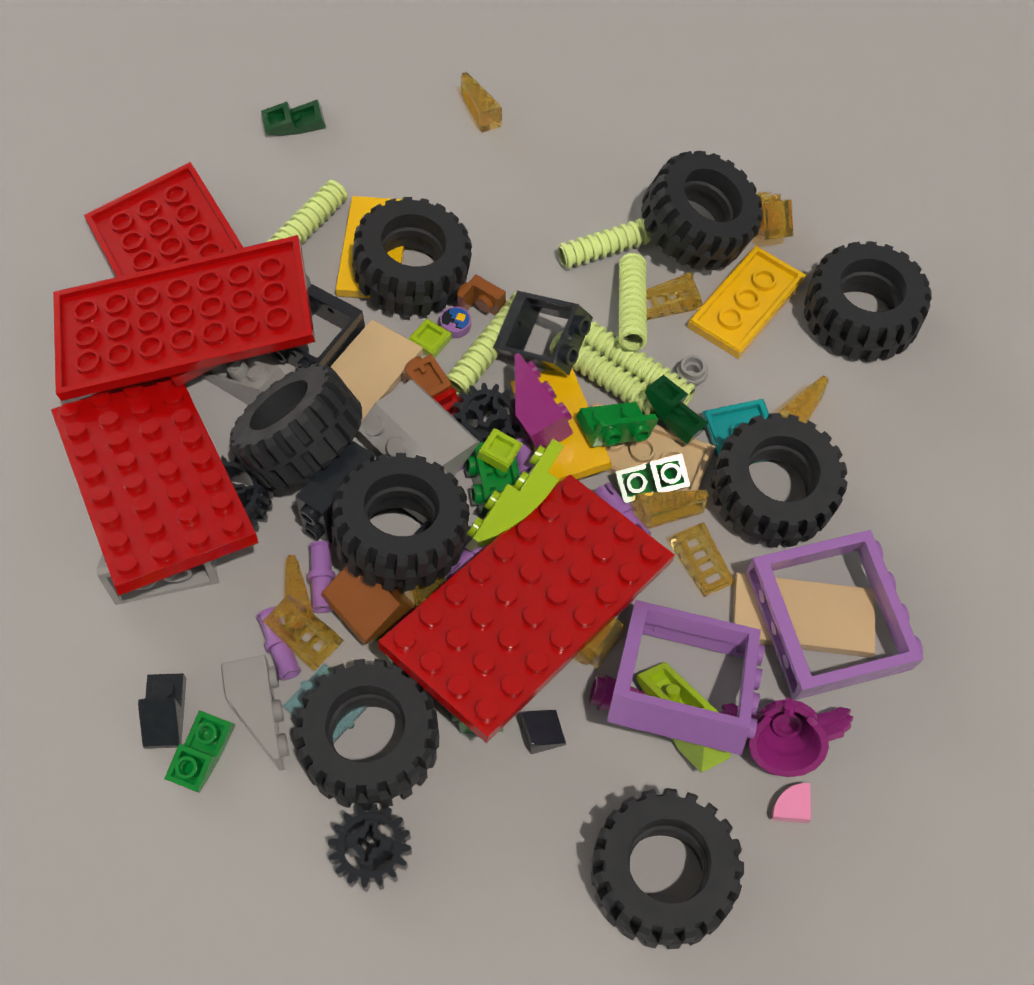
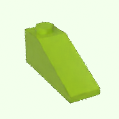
(667, 684)

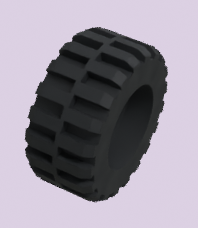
(413, 226)
(686, 232)
(876, 272)
(296, 426)
(800, 448)
(399, 484)
(374, 780)
(697, 828)

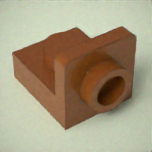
(482, 293)
(427, 374)

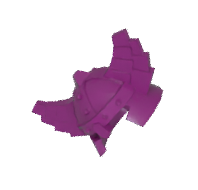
(792, 736)

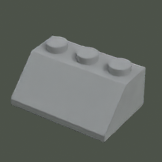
(418, 425)
(192, 578)

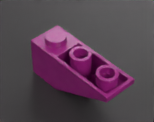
(536, 406)

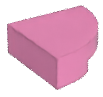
(793, 804)

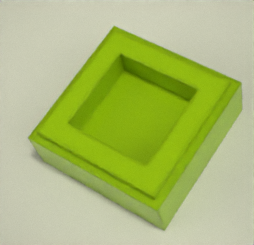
(431, 337)
(499, 450)

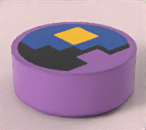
(456, 320)

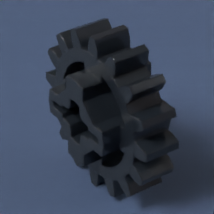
(474, 407)
(386, 847)

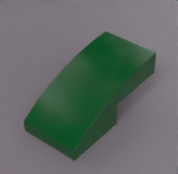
(286, 121)
(668, 403)

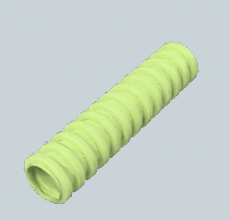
(313, 212)
(603, 243)
(632, 302)
(480, 354)
(632, 361)
(609, 376)

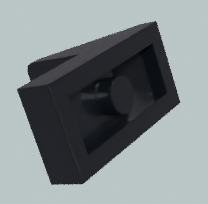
(162, 711)

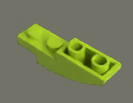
(516, 501)

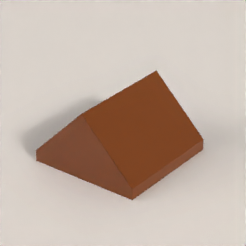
(366, 608)

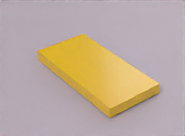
(359, 207)
(746, 301)
(577, 454)

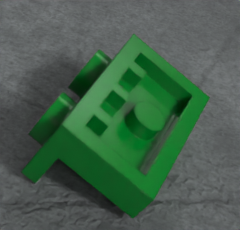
(615, 424)
(487, 479)

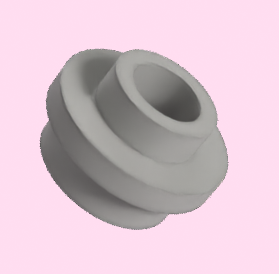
(692, 363)

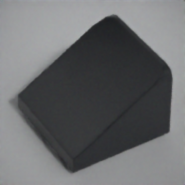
(542, 730)

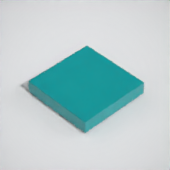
(725, 419)

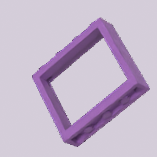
(783, 634)
(678, 719)

